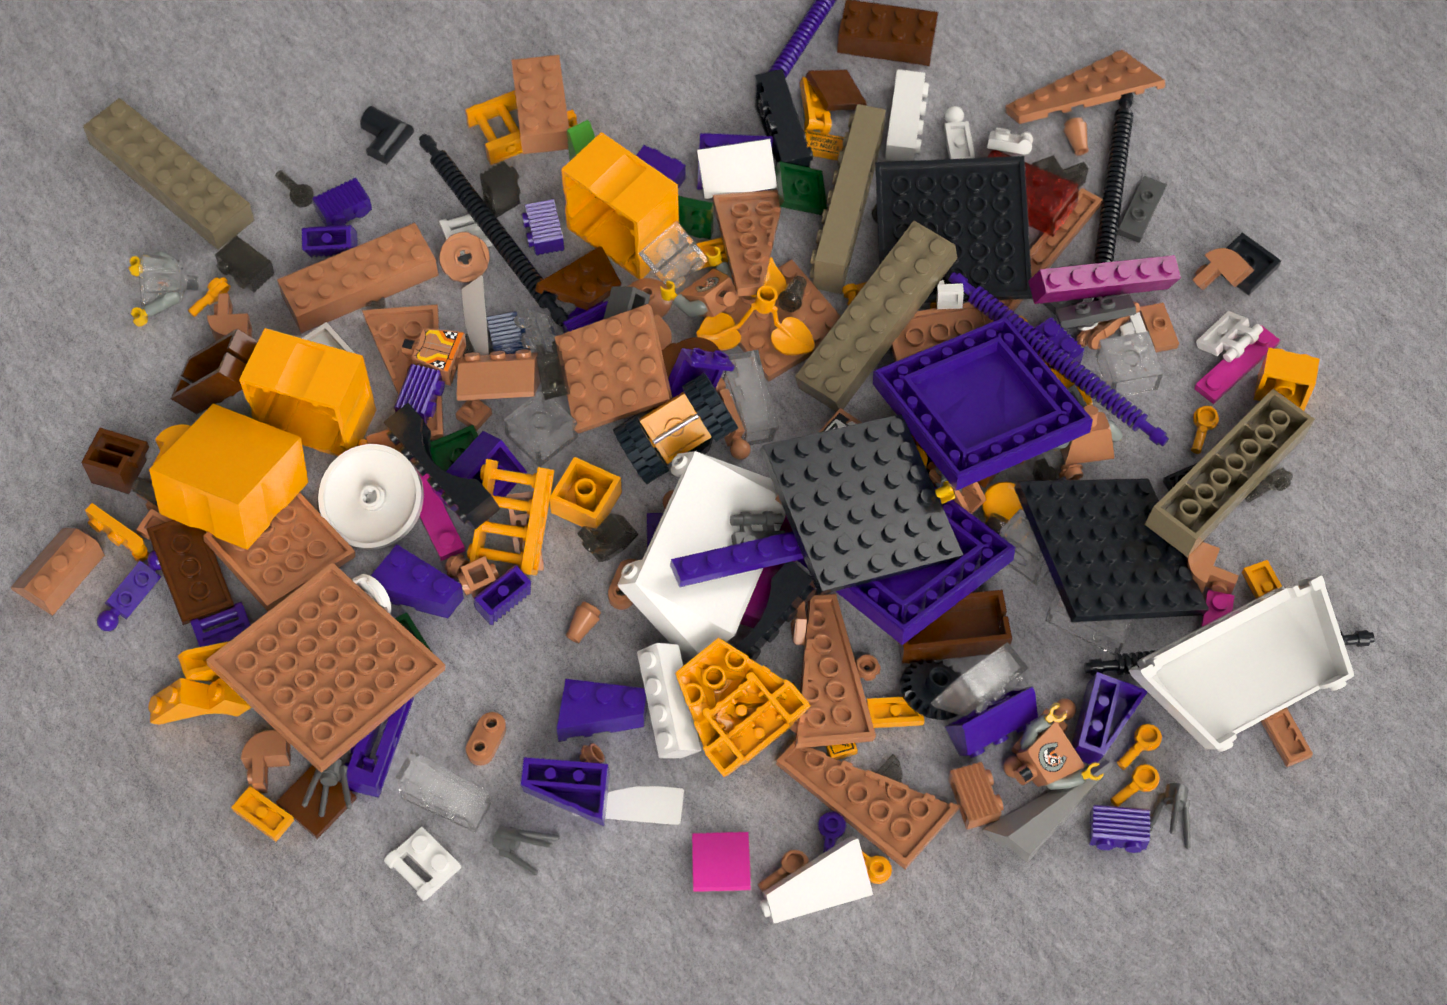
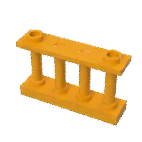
(507, 146)
(531, 533)

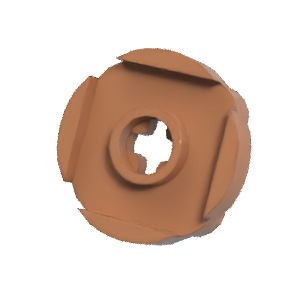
(470, 245)

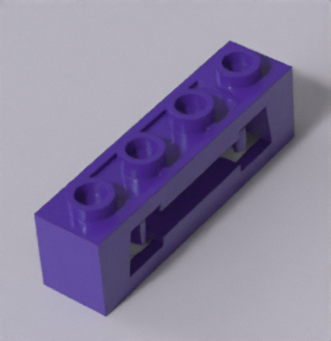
(364, 779)

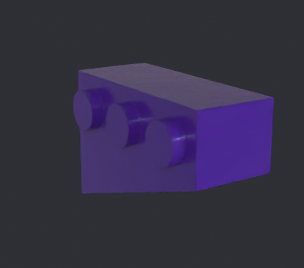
(417, 584)
(599, 708)
(1103, 714)
(569, 785)

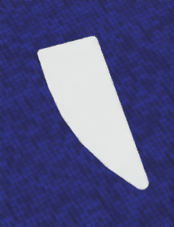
(475, 315)
(646, 804)

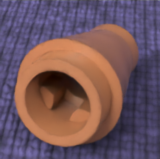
(1076, 133)
(583, 621)

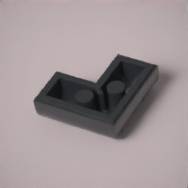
(390, 134)

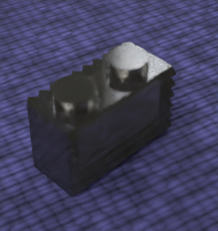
(500, 188)
(244, 264)

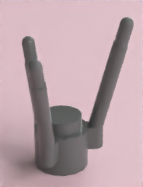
(329, 778)
(1175, 800)
(510, 838)

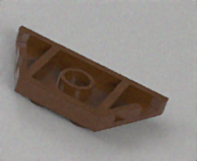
(583, 281)

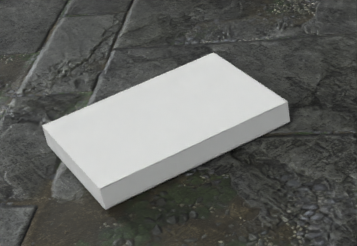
(737, 168)

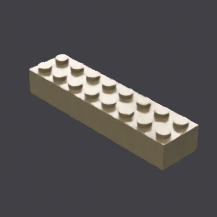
(169, 173)
(847, 199)
(876, 316)
(1229, 472)

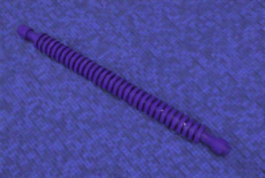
(802, 36)
(1062, 361)

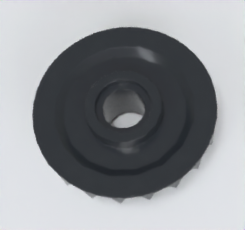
(924, 683)

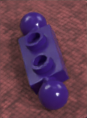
(130, 593)

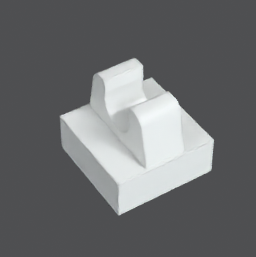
(949, 296)
(1134, 326)

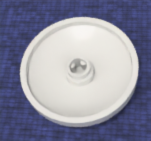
(371, 496)

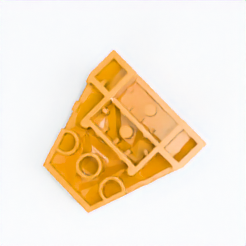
(737, 704)

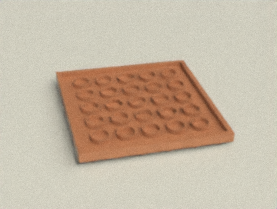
(326, 666)

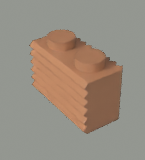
(975, 795)

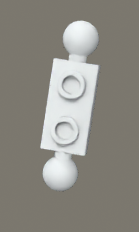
(958, 134)

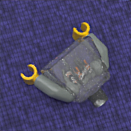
(161, 283)

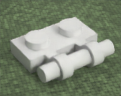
(1224, 332)

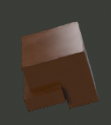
(115, 460)

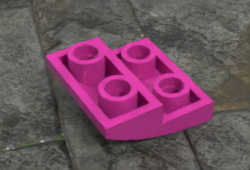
(721, 861)

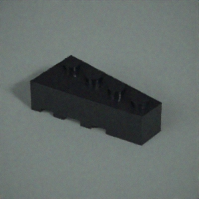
(780, 119)

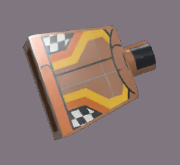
(437, 351)

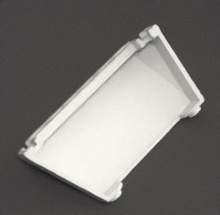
(695, 523)
(1249, 663)

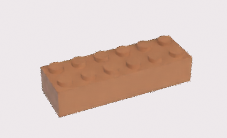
(358, 276)

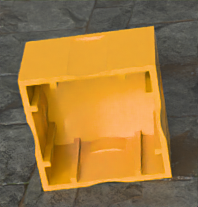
(617, 202)
(309, 391)
(229, 475)

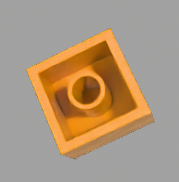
(1288, 374)
(585, 494)

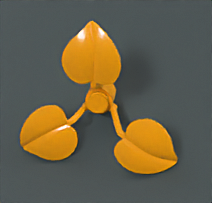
(789, 338)

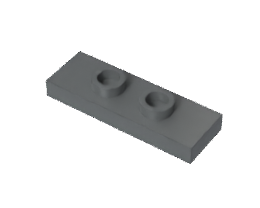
(1141, 209)
(1096, 311)

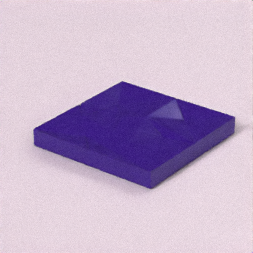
(981, 402)
(917, 598)

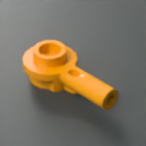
(215, 287)
(1205, 419)
(1146, 738)
(1143, 778)
(878, 868)

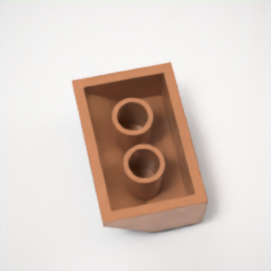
(497, 375)
(59, 569)

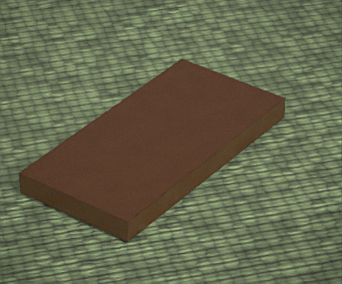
(190, 571)

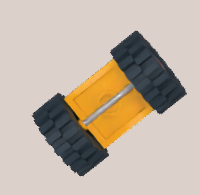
(674, 428)

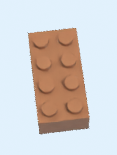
(540, 104)

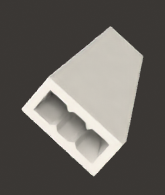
(820, 884)

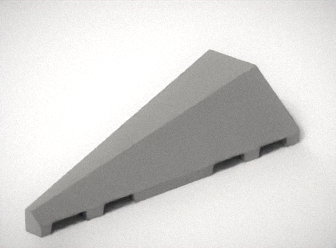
(1035, 822)

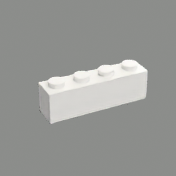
(905, 116)
(668, 710)

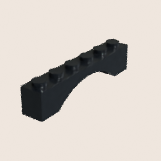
(467, 495)
(788, 591)

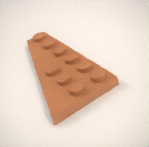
(1089, 86)
(389, 330)
(878, 807)

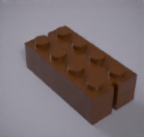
(887, 32)
(214, 372)
(963, 630)

